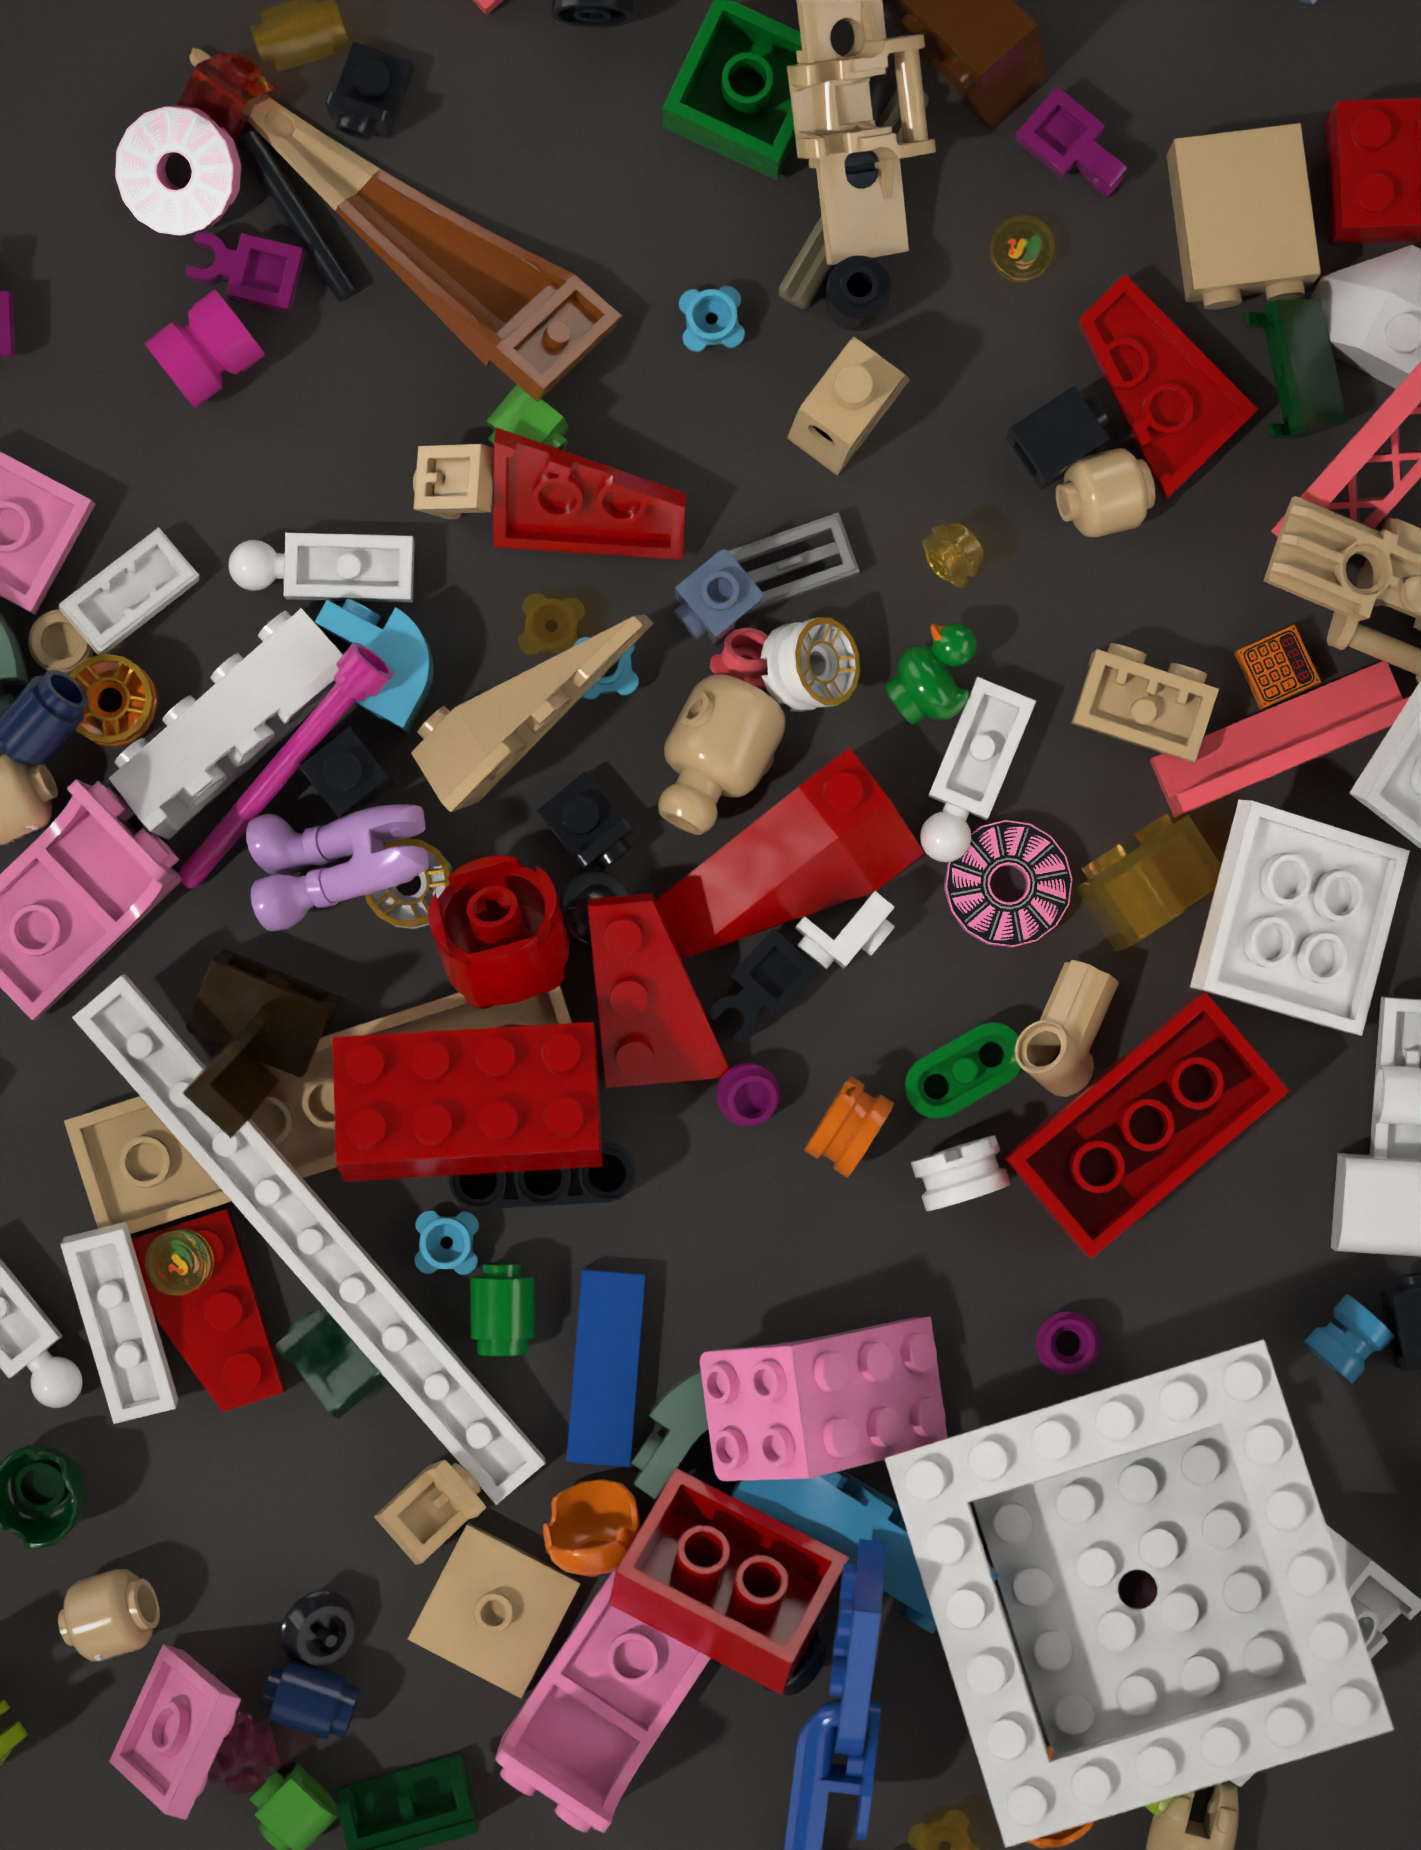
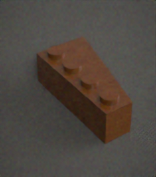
(980, 48)

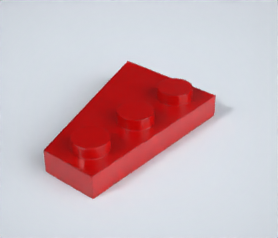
(1162, 384)
(579, 505)
(645, 1001)
(220, 1324)

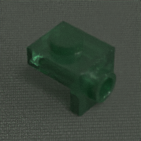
(329, 1361)

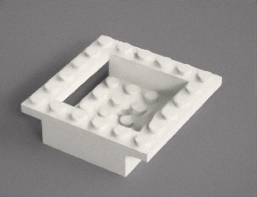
(1218, 1678)

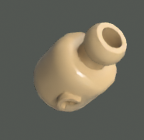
(718, 748)

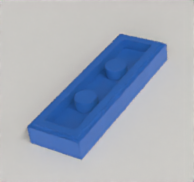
(606, 1367)

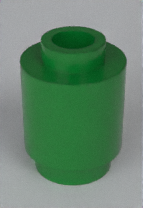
(502, 1309)

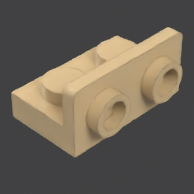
(1145, 703)

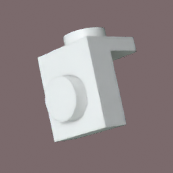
(864, 932)

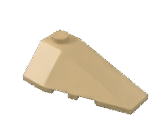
(488, 735)

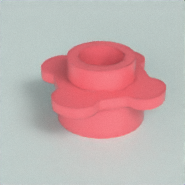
(742, 657)

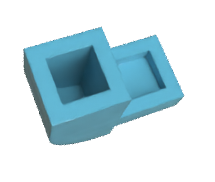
(399, 646)

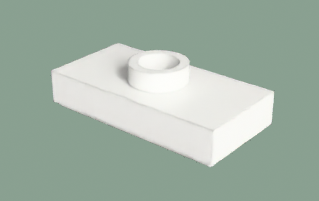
(129, 592)

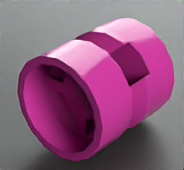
(204, 348)

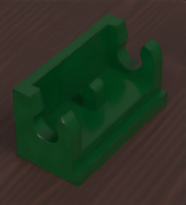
(1301, 367)
(410, 1807)

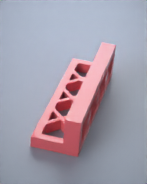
(1362, 450)
(1281, 738)

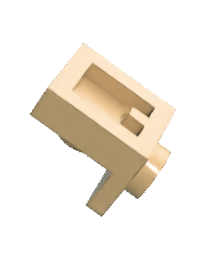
(454, 480)

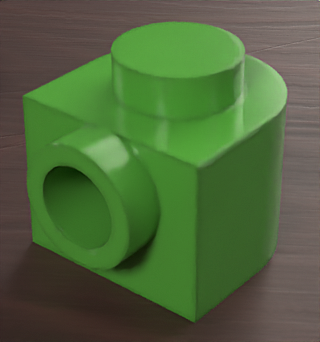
(529, 419)
(293, 1809)

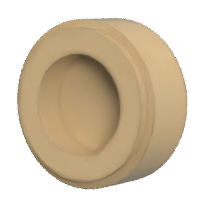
(57, 643)

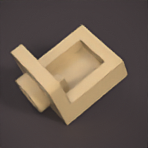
(431, 1509)

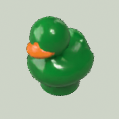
(924, 682)

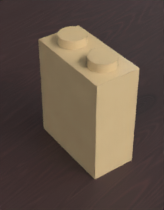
(1243, 215)

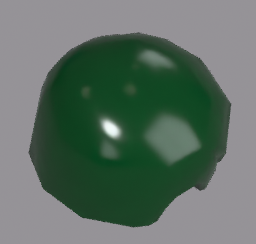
(40, 1495)

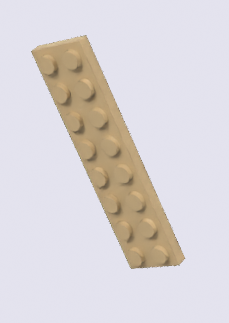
(148, 1178)

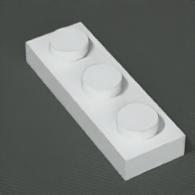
(119, 1322)

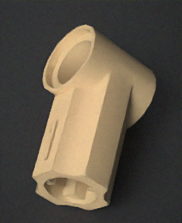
(1068, 1028)

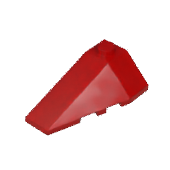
(805, 854)

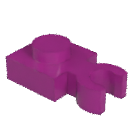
(257, 273)

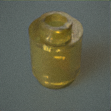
(299, 32)

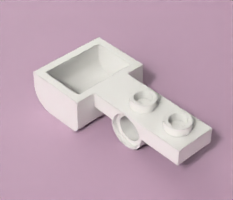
(1381, 1192)

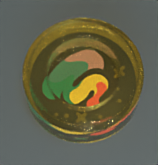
(1022, 248)
(179, 1262)

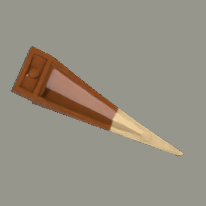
(487, 290)

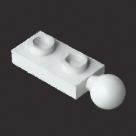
(330, 567)
(974, 766)
(24, 1342)

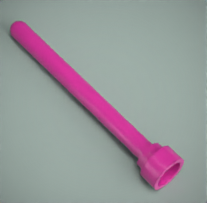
(359, 675)

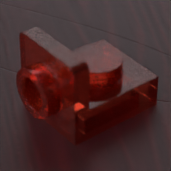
(227, 90)

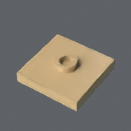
(494, 1610)

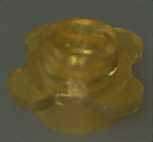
(953, 553)
(538, 613)
(949, 1828)

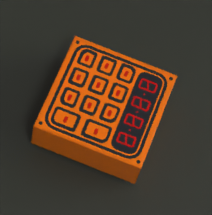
(1277, 667)

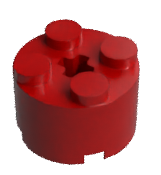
(500, 932)

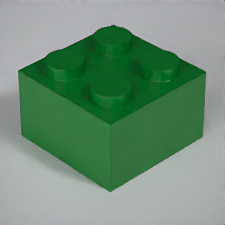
(737, 88)

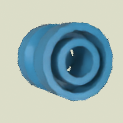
(1349, 1339)

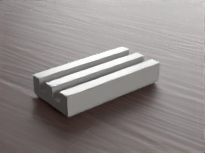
(792, 536)

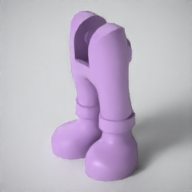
(281, 851)

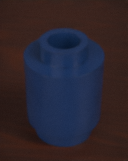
(42, 717)
(310, 1699)

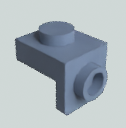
(715, 597)

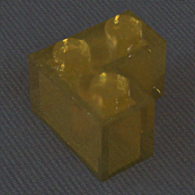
(1150, 884)

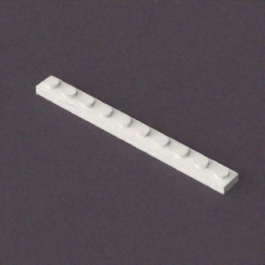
(314, 1245)

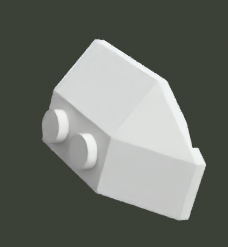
(1376, 314)

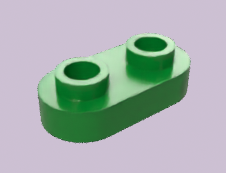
(962, 1069)

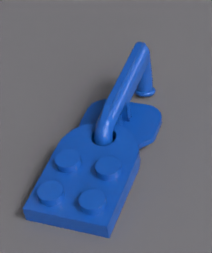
(846, 1722)

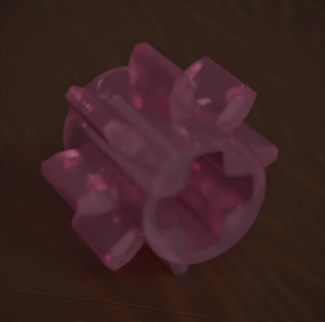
(244, 1756)

